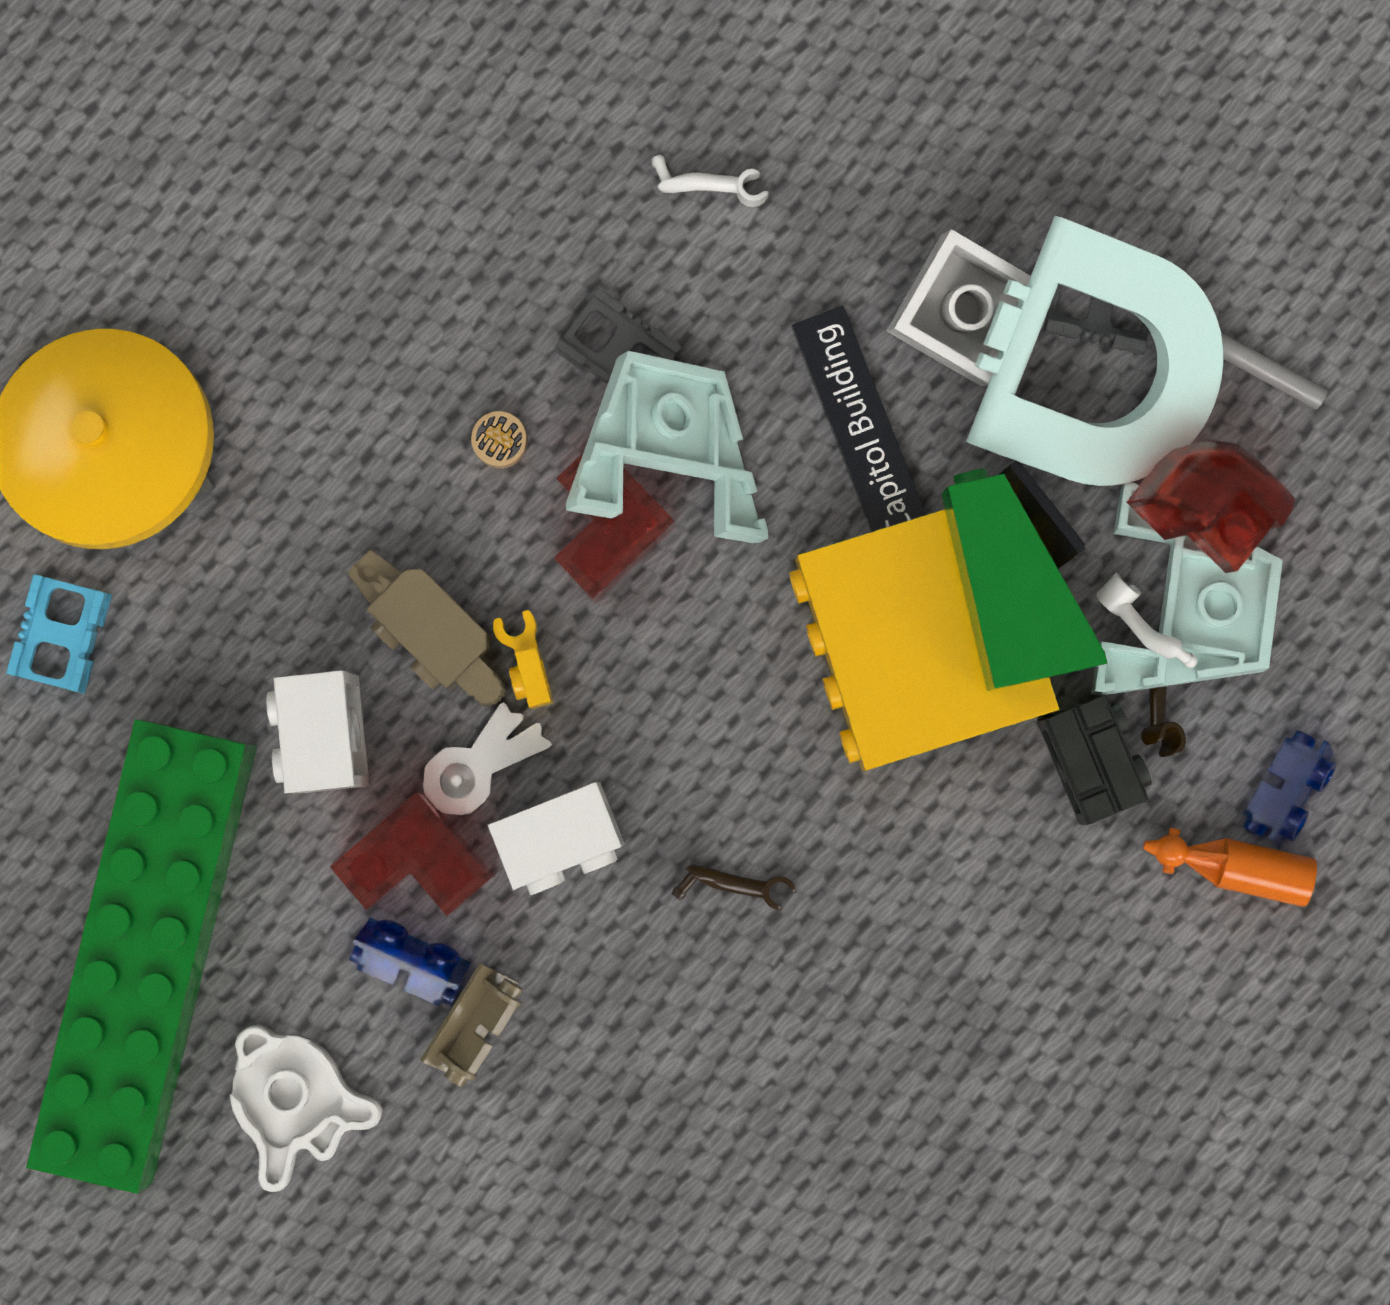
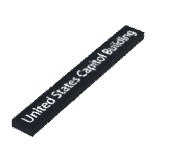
(857, 419)

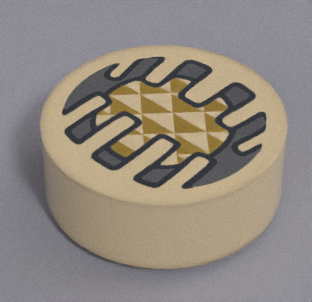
(499, 439)

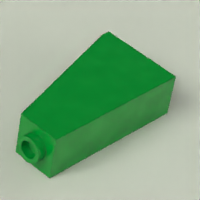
(1012, 588)

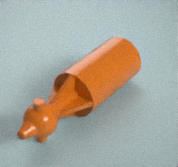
(1241, 867)

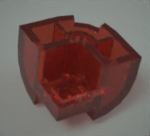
(1215, 498)

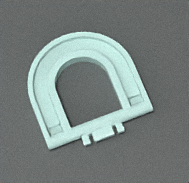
(1185, 377)

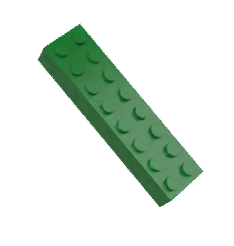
(141, 957)

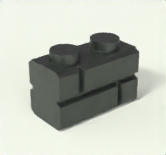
(1095, 760)

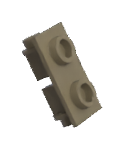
(481, 1007)

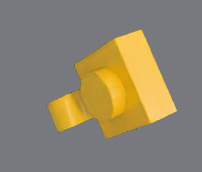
(529, 677)

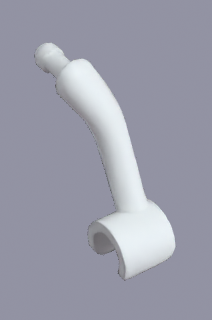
(708, 182)
(1118, 599)

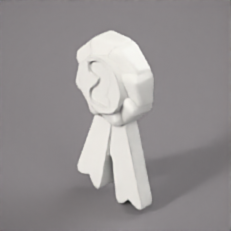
(460, 777)

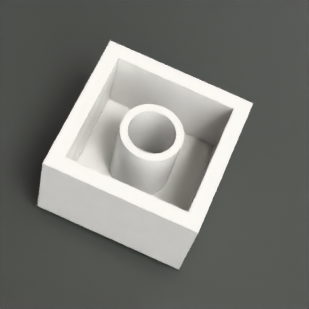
(955, 304)
(318, 732)
(557, 836)

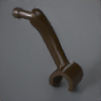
(1170, 733)
(729, 883)

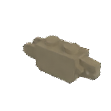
(430, 625)

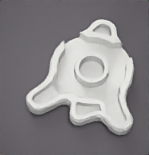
(292, 1100)

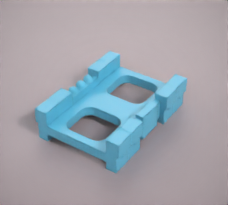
(76, 638)

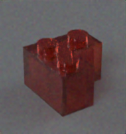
(616, 544)
(418, 844)

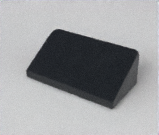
(1049, 523)

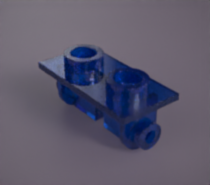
(1303, 772)
(434, 968)

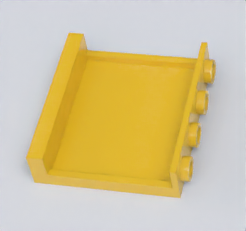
(903, 644)

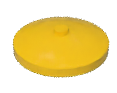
(103, 438)

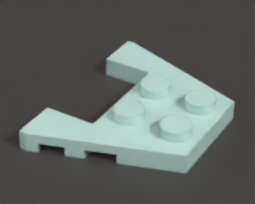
(669, 421)
(1214, 613)

